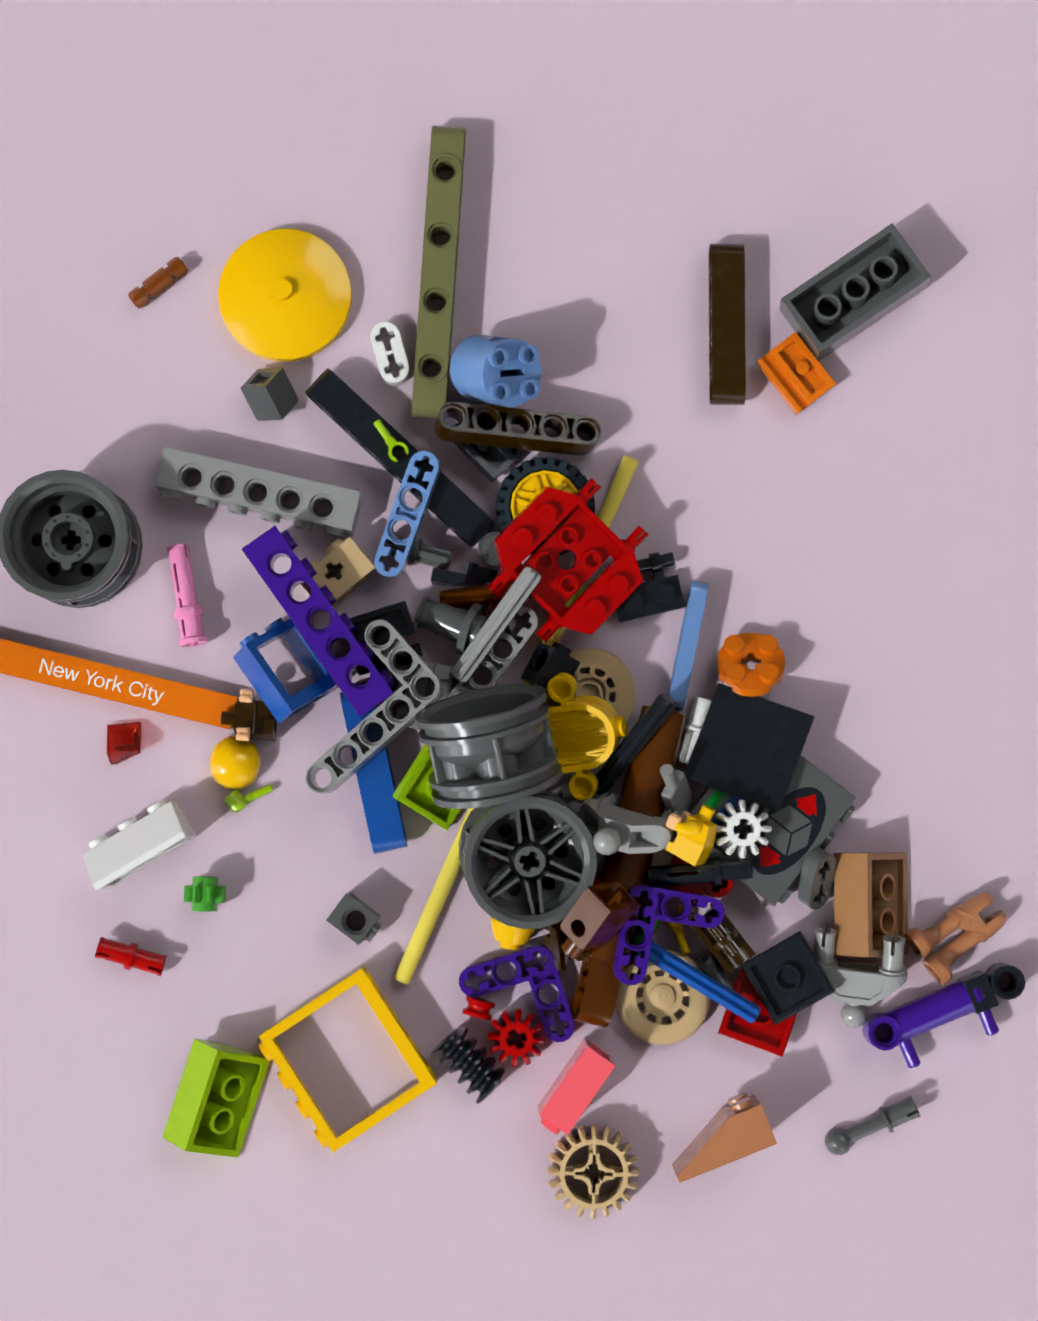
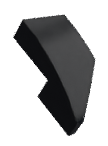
(475, 576)

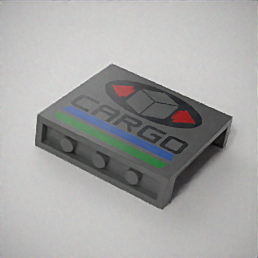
(804, 823)

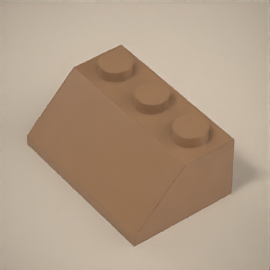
(869, 901)

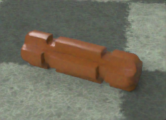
(158, 282)

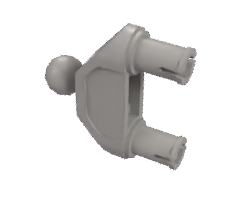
(622, 829)
(860, 982)

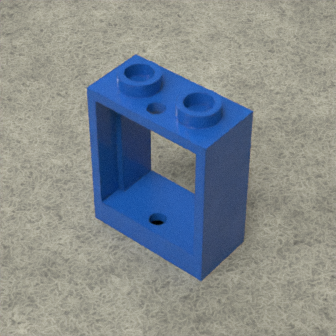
(266, 682)

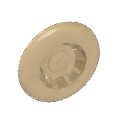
(596, 686)
(662, 998)

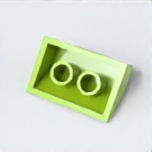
(215, 1099)

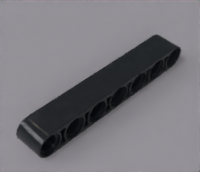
(357, 420)

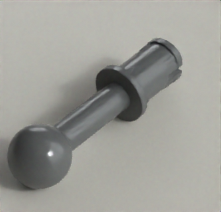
(839, 1140)

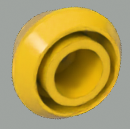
(510, 936)

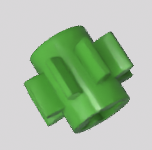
(204, 893)

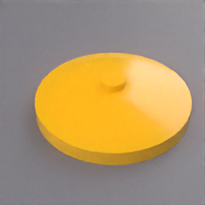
(285, 295)

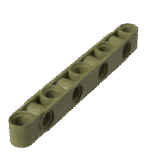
(438, 270)

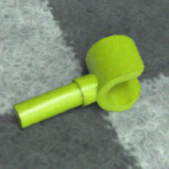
(389, 439)
(238, 802)

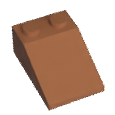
(729, 1136)

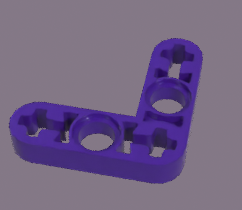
(657, 910)
(536, 978)

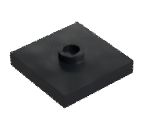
(788, 977)

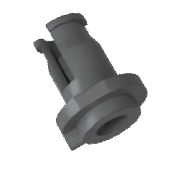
(451, 622)

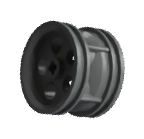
(489, 746)

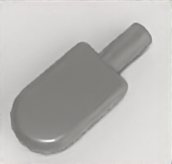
(677, 791)

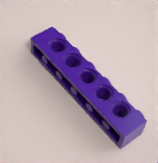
(262, 555)

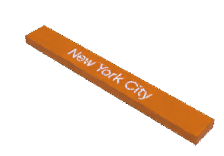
(114, 683)

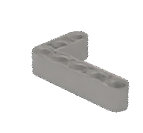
(382, 714)

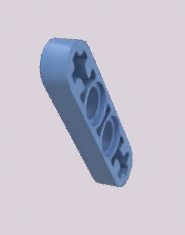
(413, 516)
(688, 643)

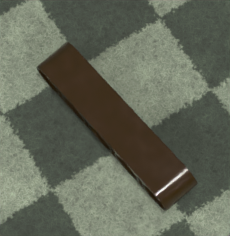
(727, 324)
(503, 436)

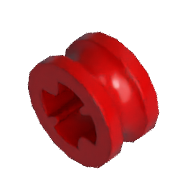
(478, 1008)

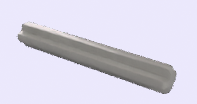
(496, 624)

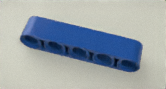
(376, 789)

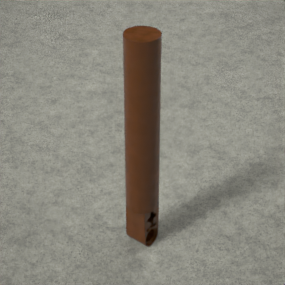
(640, 793)

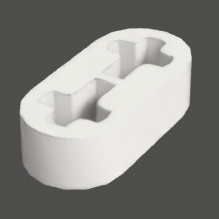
(397, 352)

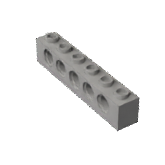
(178, 464)

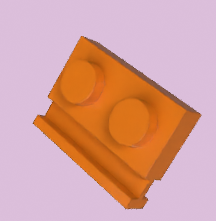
(795, 373)

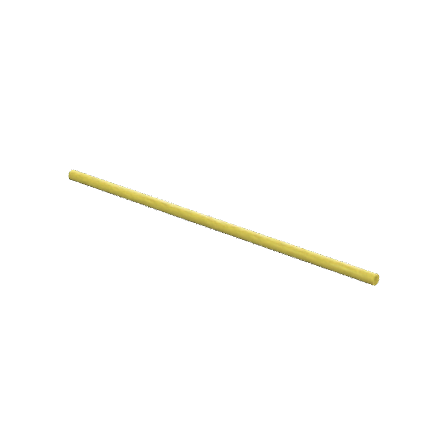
(452, 864)

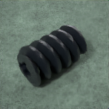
(470, 1063)

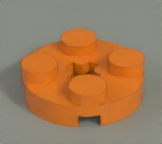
(754, 647)

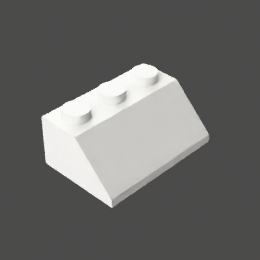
(137, 844)

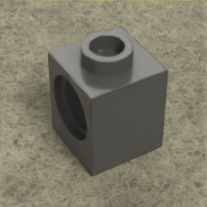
(339, 918)

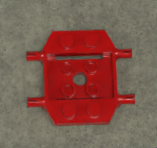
(591, 545)

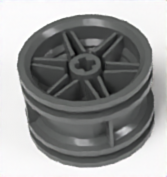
(28, 514)
(533, 904)

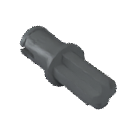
(426, 554)

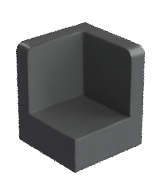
(269, 394)

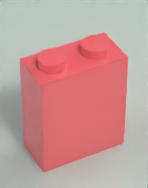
(575, 1087)

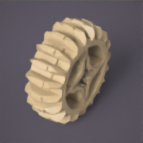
(608, 1171)

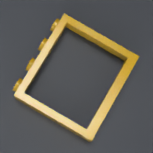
(395, 1029)

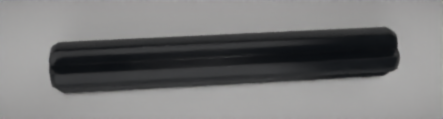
(634, 742)

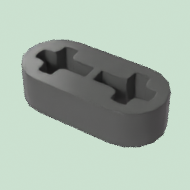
(816, 878)

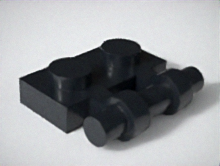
(653, 596)
(397, 616)

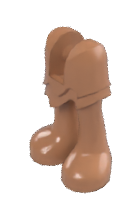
(960, 917)

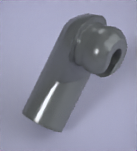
(712, 968)

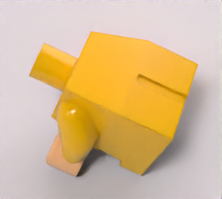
(694, 837)

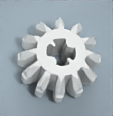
(749, 838)

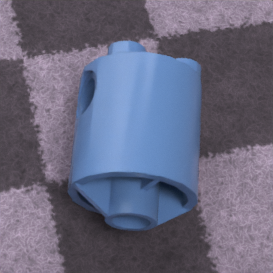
(496, 370)

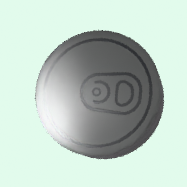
(487, 549)

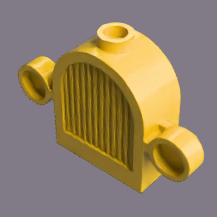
(582, 731)

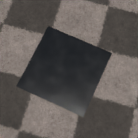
(749, 747)

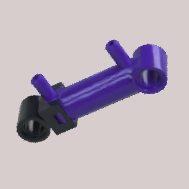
(970, 994)

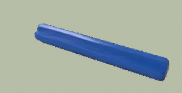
(703, 983)

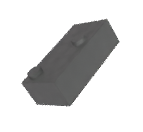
(854, 292)

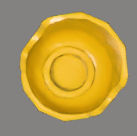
(235, 763)

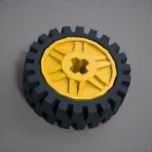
(529, 479)

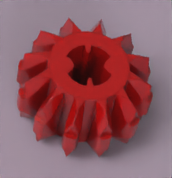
(520, 1027)

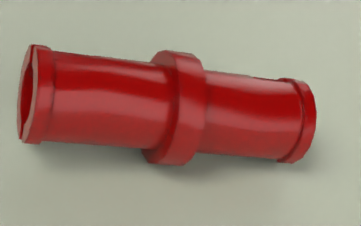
(130, 956)

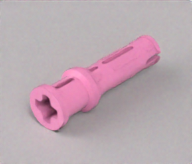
(188, 611)

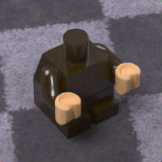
(251, 719)

